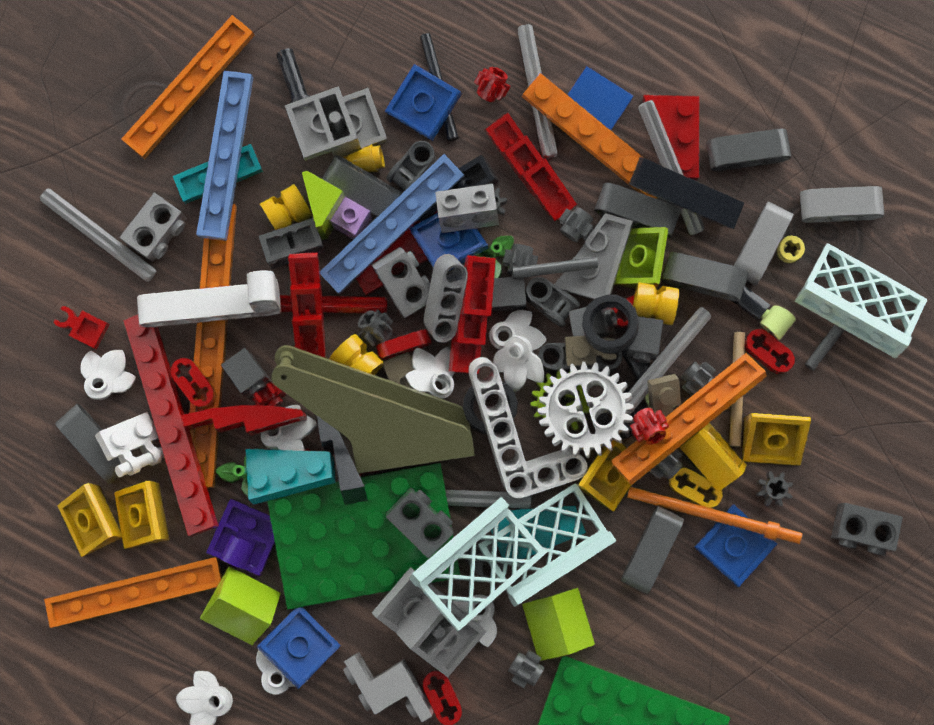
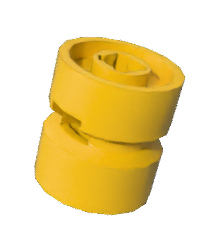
(286, 208)
(656, 303)
(354, 354)

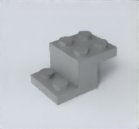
(335, 123)
(425, 628)
(388, 687)

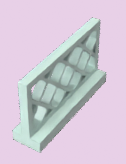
(854, 316)
(463, 542)
(565, 561)

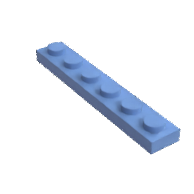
(225, 155)
(391, 224)

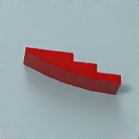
(530, 166)
(307, 303)
(473, 314)
(254, 418)

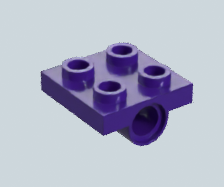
(243, 538)

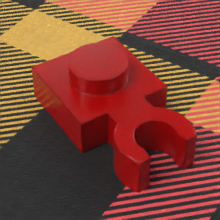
(85, 328)
(269, 396)

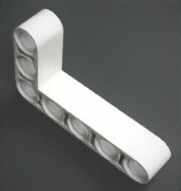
(253, 299)
(509, 440)

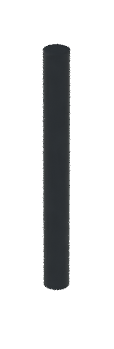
(434, 69)

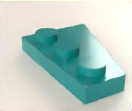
(286, 472)
(546, 519)

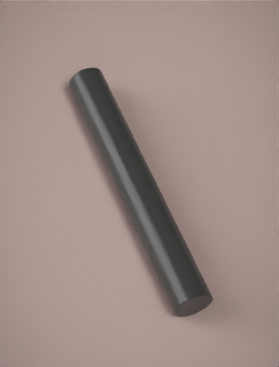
(554, 267)
(824, 347)

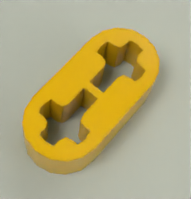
(692, 494)

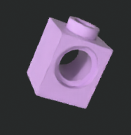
(351, 218)

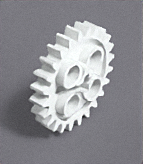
(561, 417)

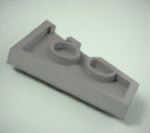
(608, 245)

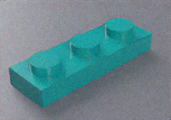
(192, 181)

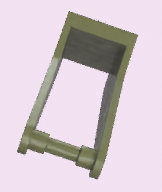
(381, 418)

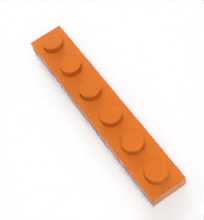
(188, 87)
(583, 128)
(691, 417)
(133, 592)

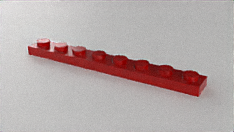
(173, 436)

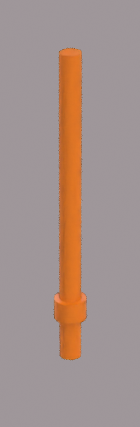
(770, 529)

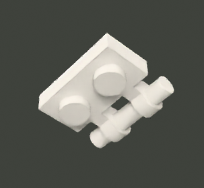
(129, 436)

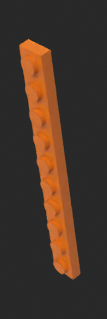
(211, 346)

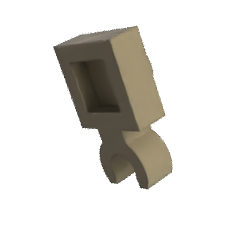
(579, 351)
(664, 393)

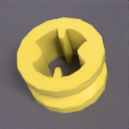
(793, 241)

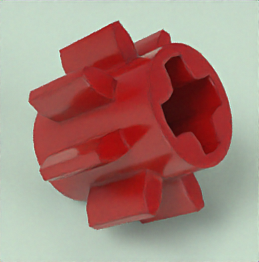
(492, 84)
(649, 426)

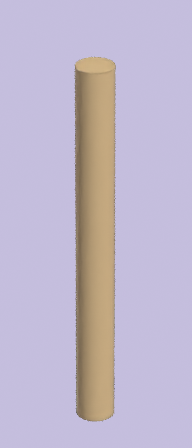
(736, 408)

